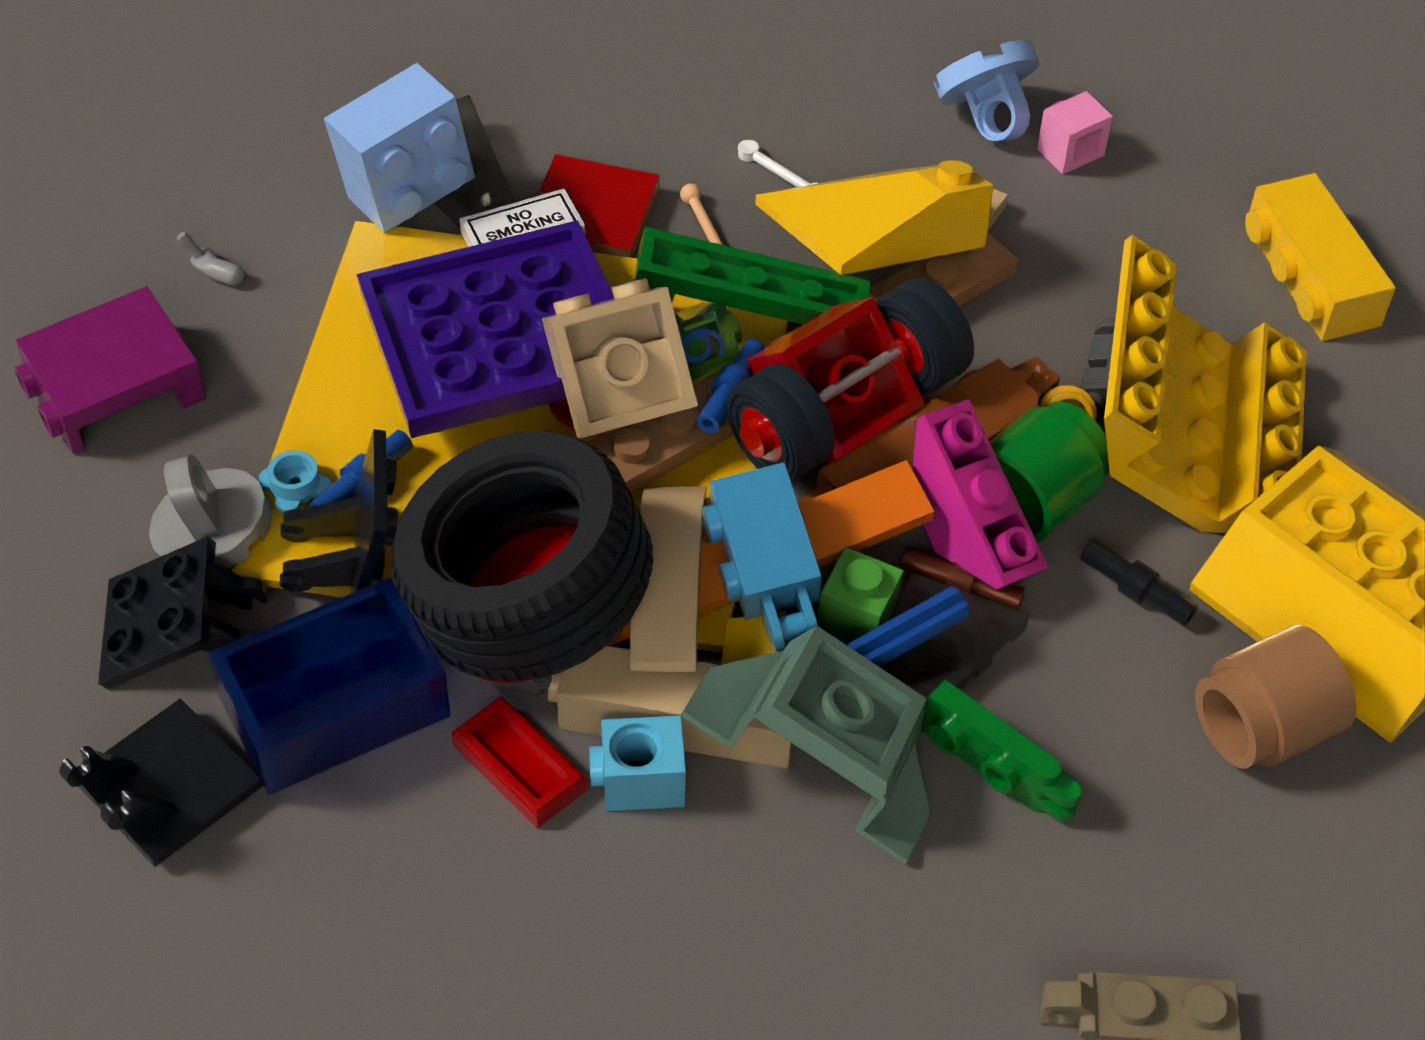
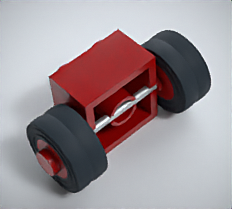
(848, 376)

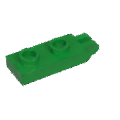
(1000, 753)

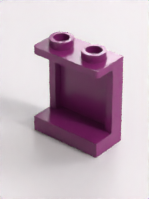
(105, 364)

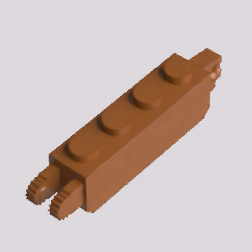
(995, 393)

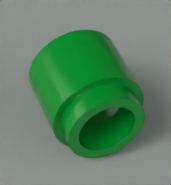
(1053, 463)

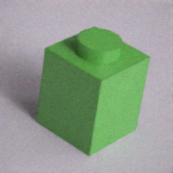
(858, 595)

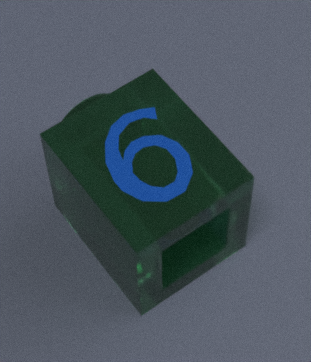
(708, 337)

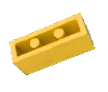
(1319, 257)

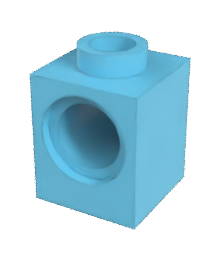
(643, 739)

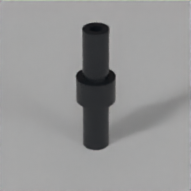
(1138, 582)

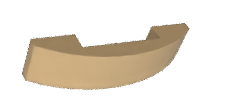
(668, 618)

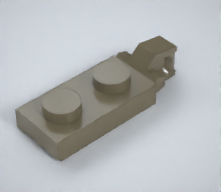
(1143, 1007)

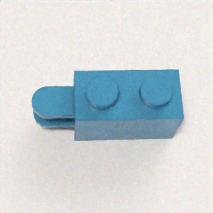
(765, 550)

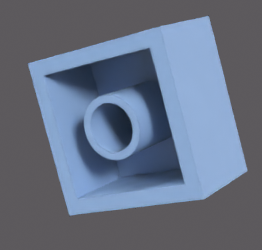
(400, 147)

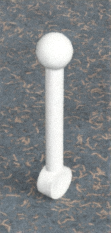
(749, 151)

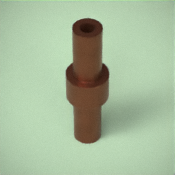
(954, 576)

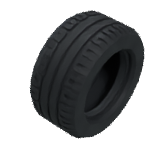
(548, 616)

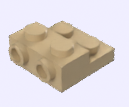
(619, 358)

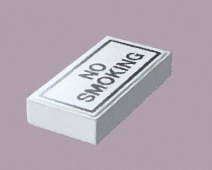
(519, 218)

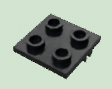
(361, 516)
(162, 612)
(164, 781)

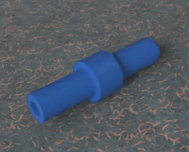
(730, 375)
(344, 488)

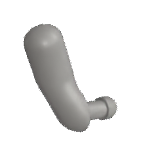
(209, 264)

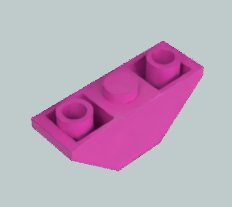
(972, 501)

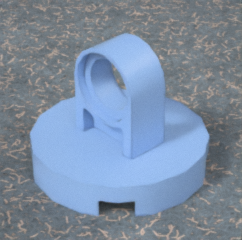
(988, 82)

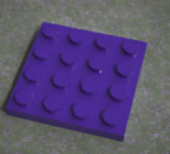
(469, 327)

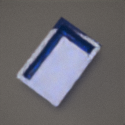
(330, 685)

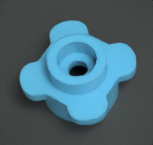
(293, 468)

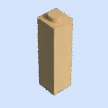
(609, 690)

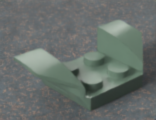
(838, 713)

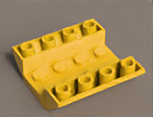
(1188, 412)
(1340, 558)

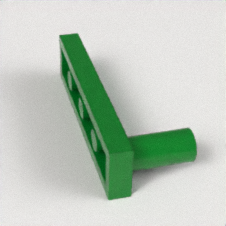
(742, 278)

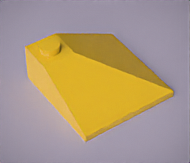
(886, 215)

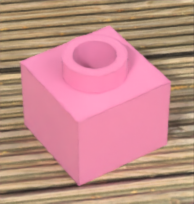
(1074, 132)

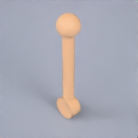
(691, 195)

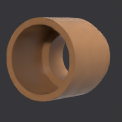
(1275, 699)

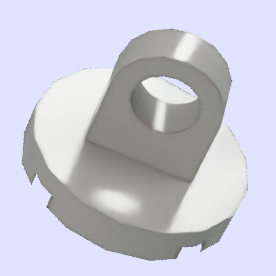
(211, 503)

